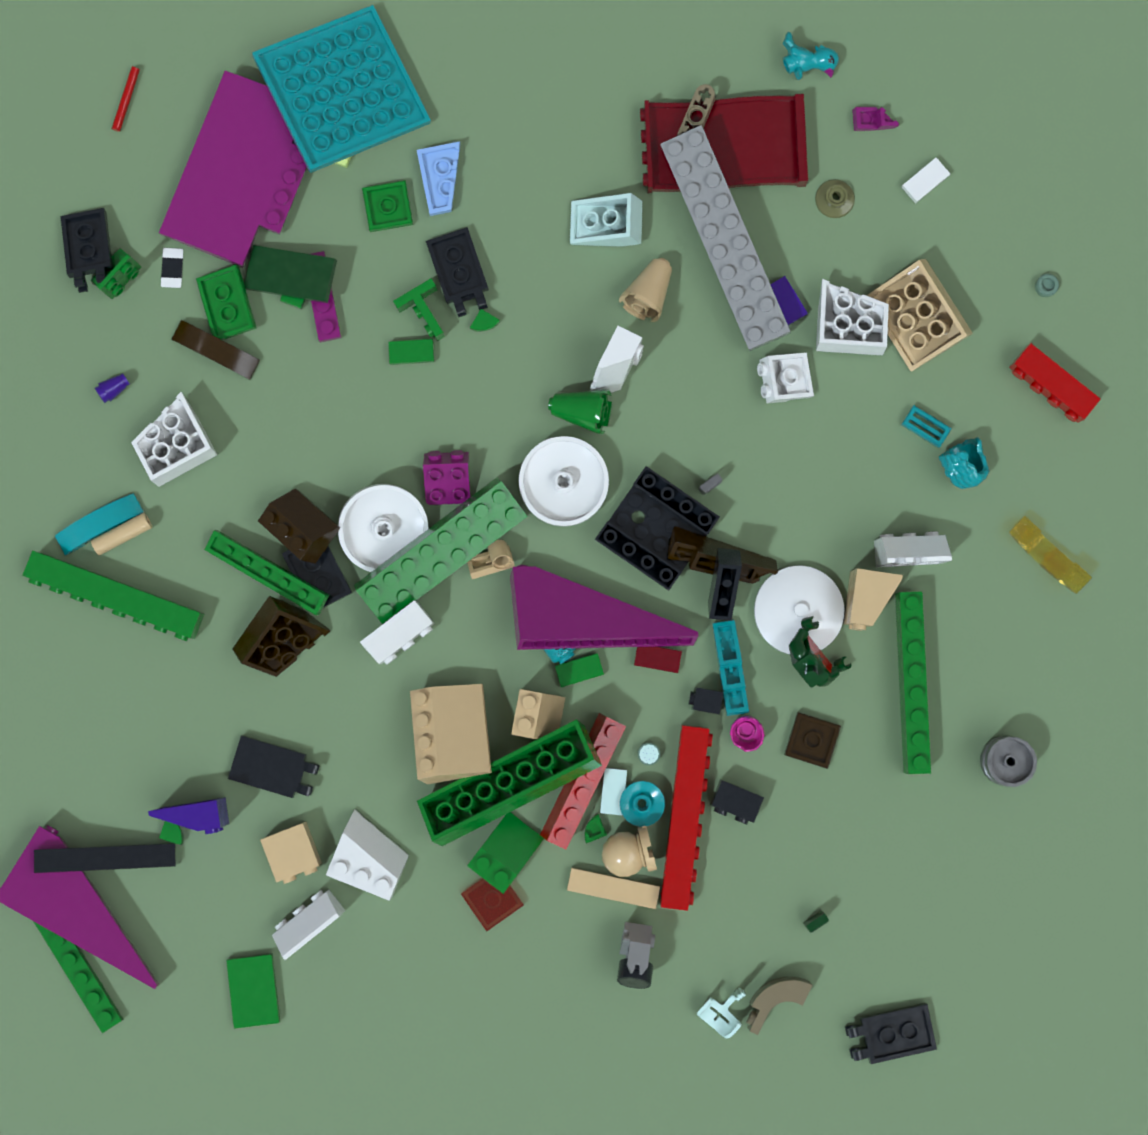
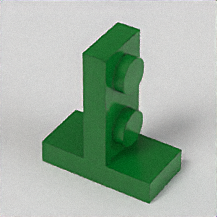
(416, 297)

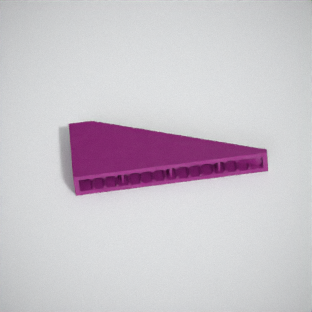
(564, 614)
(70, 908)

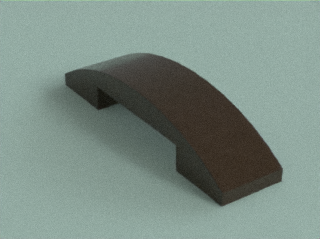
(215, 349)

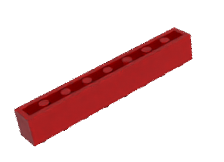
(684, 818)

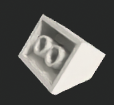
(398, 633)
(307, 923)

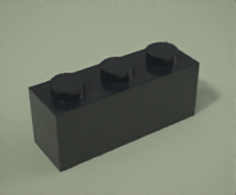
(724, 584)

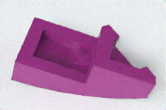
(872, 119)

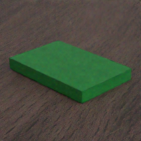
(226, 303)
(253, 991)

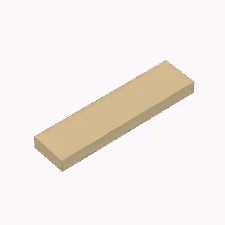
(613, 888)

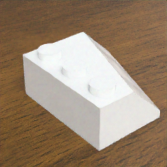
(619, 357)
(173, 443)
(367, 858)

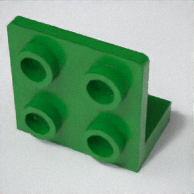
(123, 271)

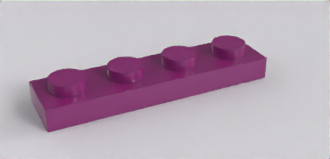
(326, 316)

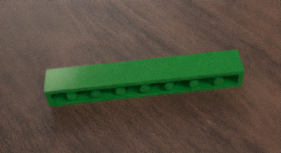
(113, 594)
(913, 683)

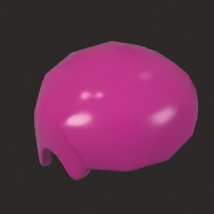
(747, 733)

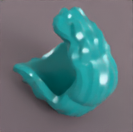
(965, 464)

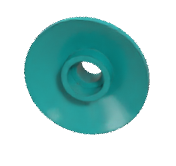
(642, 815)

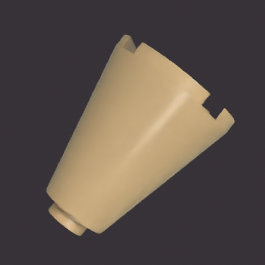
(648, 291)

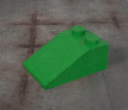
(505, 852)

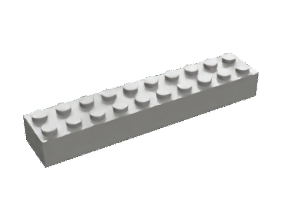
(725, 238)

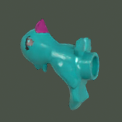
(803, 60)

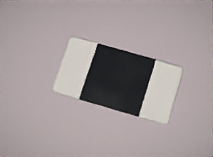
(172, 267)

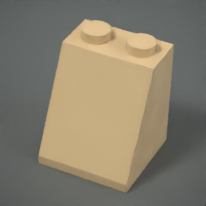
(868, 596)
(537, 714)

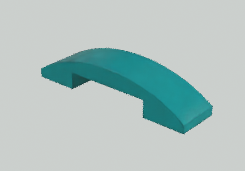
(98, 522)

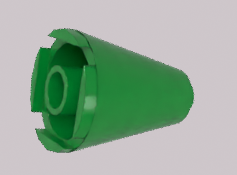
(583, 408)

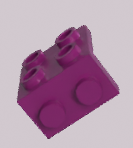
(446, 477)

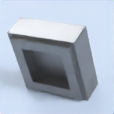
(710, 484)

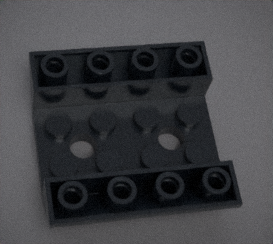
(646, 543)

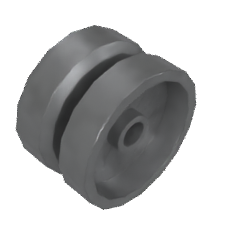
(1022, 761)

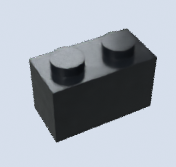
(736, 801)

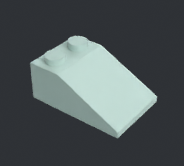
(606, 221)

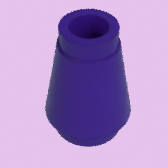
(111, 387)

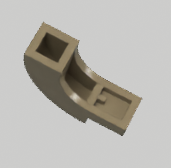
(775, 992)

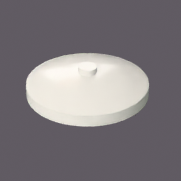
(563, 481)
(379, 524)
(794, 595)

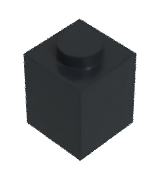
(706, 700)

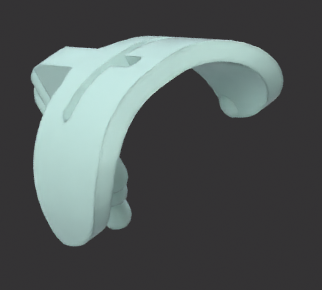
(720, 1025)

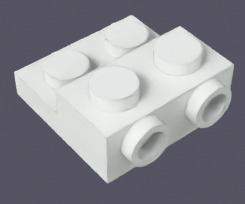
(785, 377)

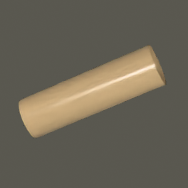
(121, 534)

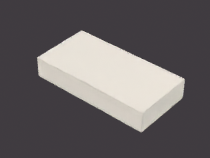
(925, 180)

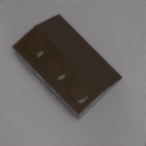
(299, 525)

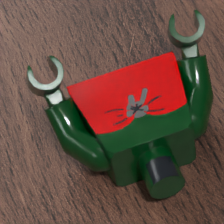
(810, 660)

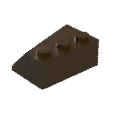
(277, 637)

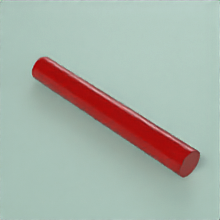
(125, 100)

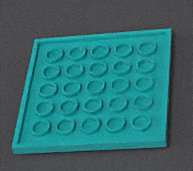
(341, 88)

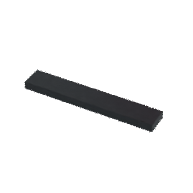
(104, 858)

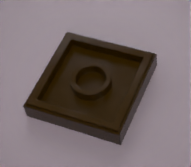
(812, 740)

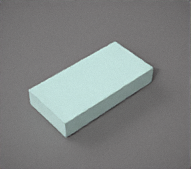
(613, 787)

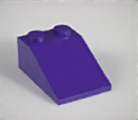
(198, 816)

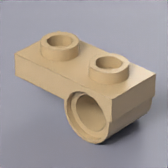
(495, 560)

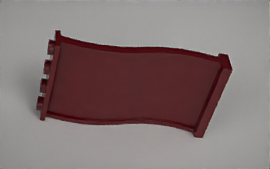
(751, 137)

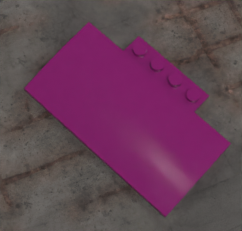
(237, 174)

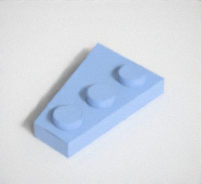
(439, 174)

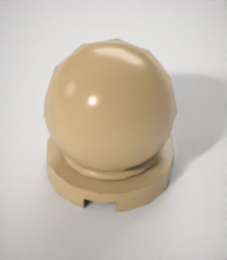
(627, 853)

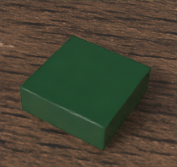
(816, 921)

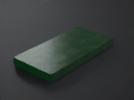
(290, 274)

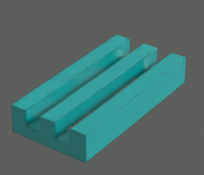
(922, 434)

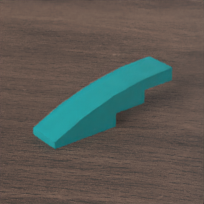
(730, 668)

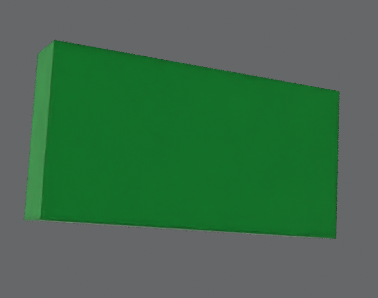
(411, 351)
(579, 670)

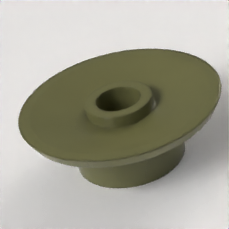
(831, 207)

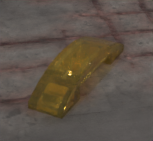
(1048, 556)

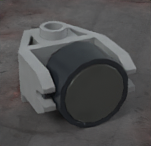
(635, 969)

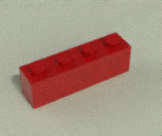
(1054, 383)

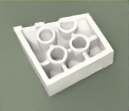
(850, 322)
(911, 550)

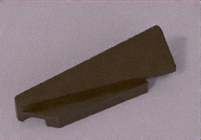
(702, 553)

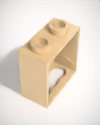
(291, 853)

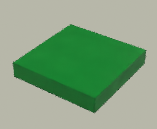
(387, 206)

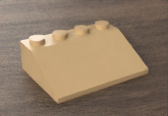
(920, 315)
(450, 732)

